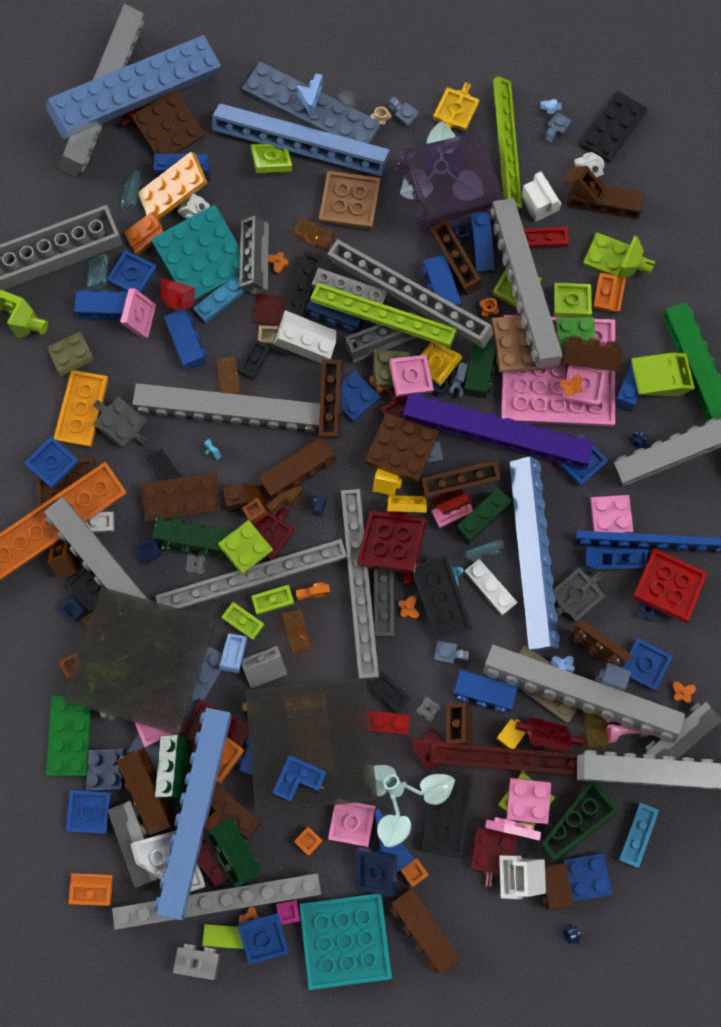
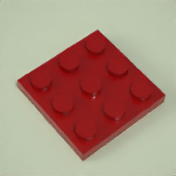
(670, 585)

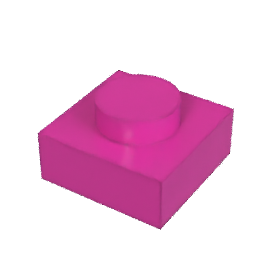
(288, 912)

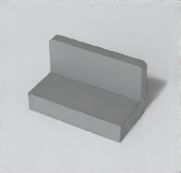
(264, 667)

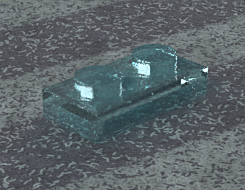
(132, 185)
(97, 272)
(491, 547)

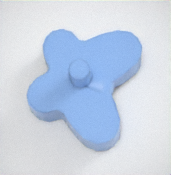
(551, 106)
(564, 664)

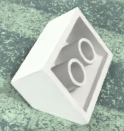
(305, 337)

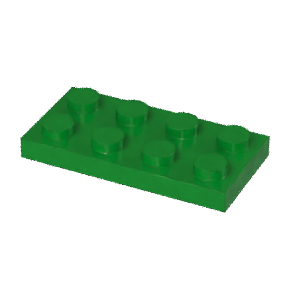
(68, 739)

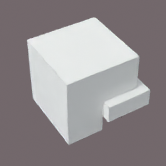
(540, 198)
(521, 877)

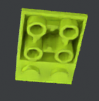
(663, 374)

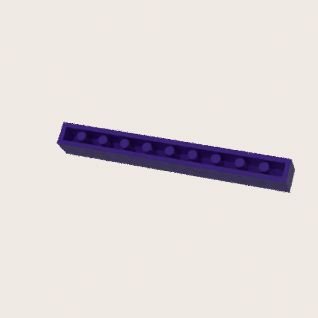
(498, 431)

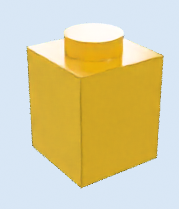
(386, 482)
(509, 736)

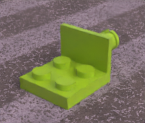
(616, 257)
(22, 316)

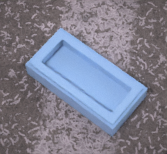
(233, 653)

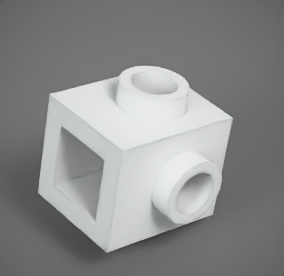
(593, 161)
(192, 206)

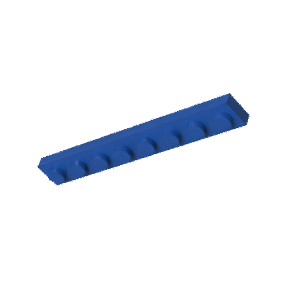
(662, 542)

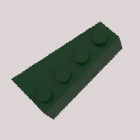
(189, 538)
(581, 820)

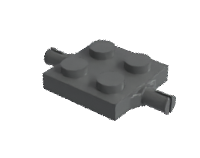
(120, 422)
(578, 594)

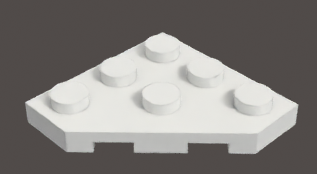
(152, 854)

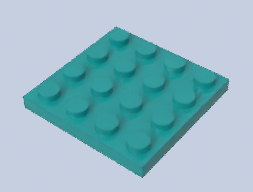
(200, 251)
(345, 941)

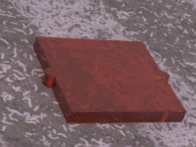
(269, 309)
(451, 501)

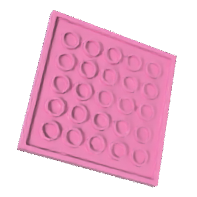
(537, 394)

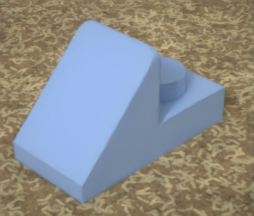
(310, 95)

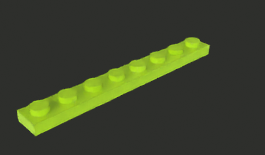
(507, 140)
(384, 315)

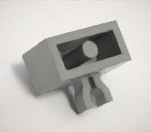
(197, 962)

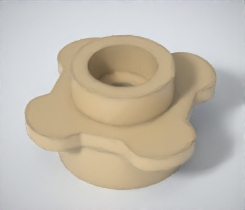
(381, 115)

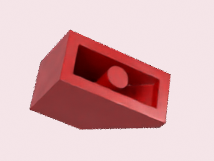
(177, 294)

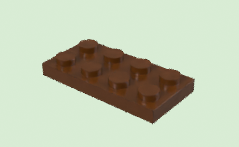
(181, 497)

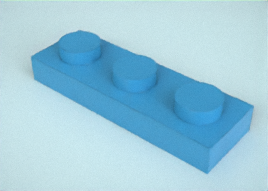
(219, 299)
(638, 835)

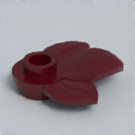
(421, 747)

